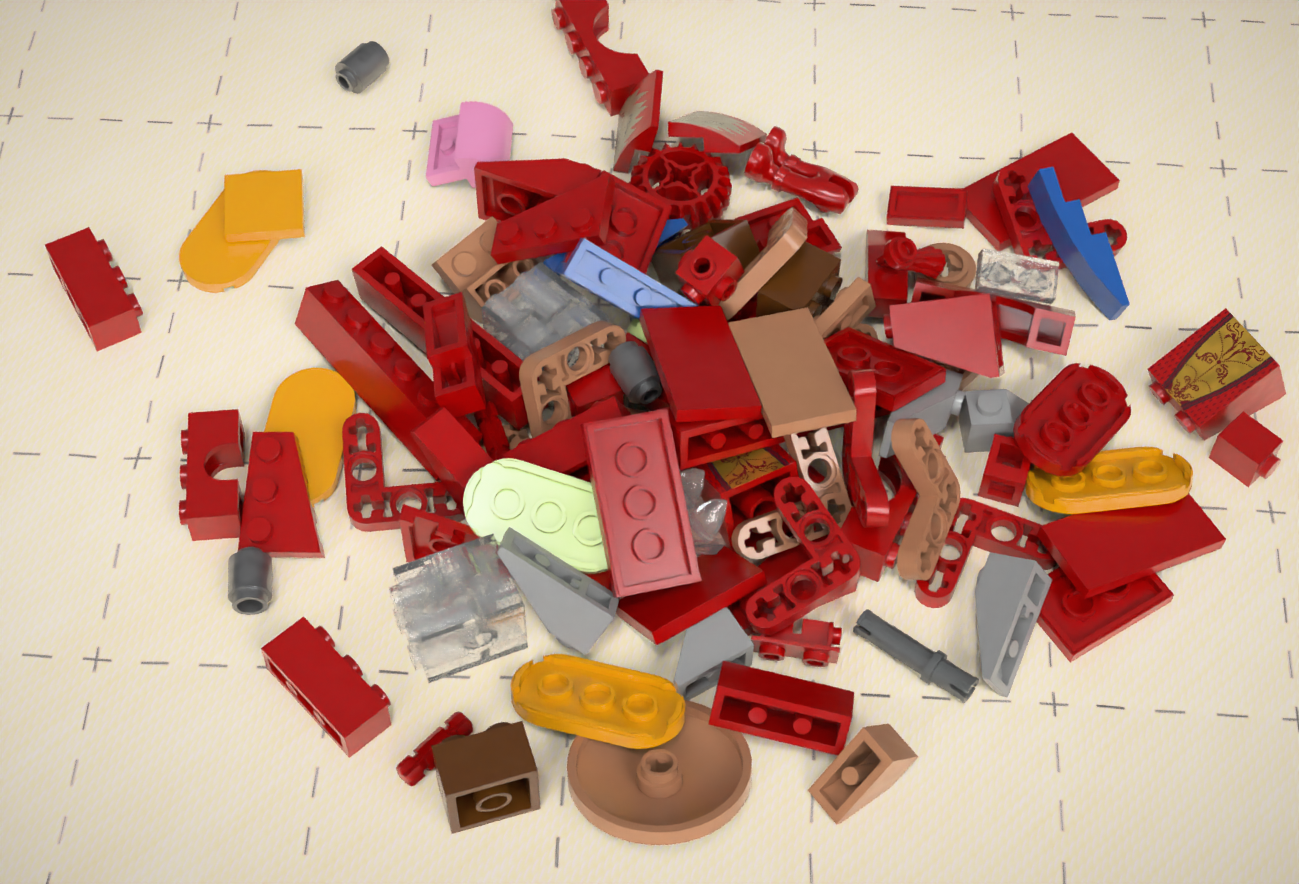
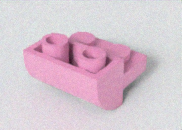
(462, 140)

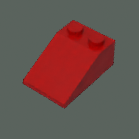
(518, 185)

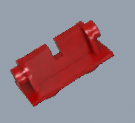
(811, 645)

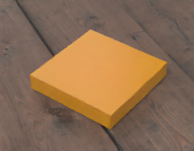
(263, 206)

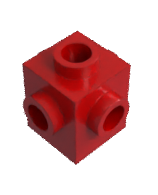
(709, 273)

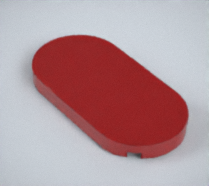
(1072, 419)

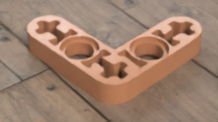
(783, 241)
(558, 373)
(830, 489)
(937, 501)

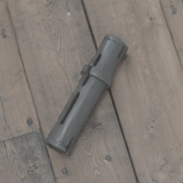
(929, 664)

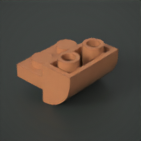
(474, 272)

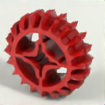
(682, 177)

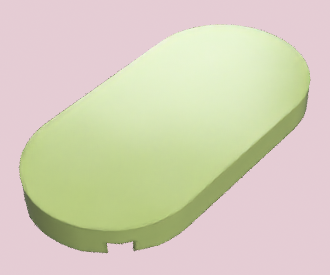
(540, 505)

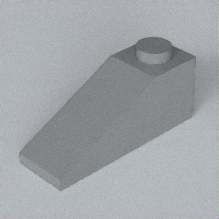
(932, 407)
(563, 597)
(1007, 609)

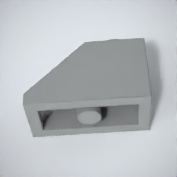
(988, 414)
(705, 648)

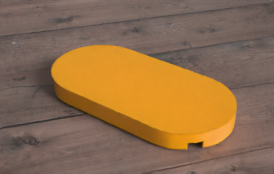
(213, 263)
(315, 408)
(1113, 482)
(598, 701)

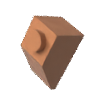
(862, 771)

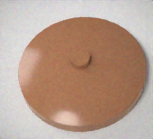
(664, 790)

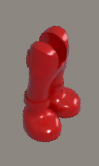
(790, 174)

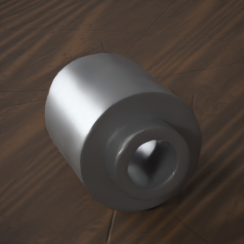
(361, 67)
(635, 373)
(250, 580)

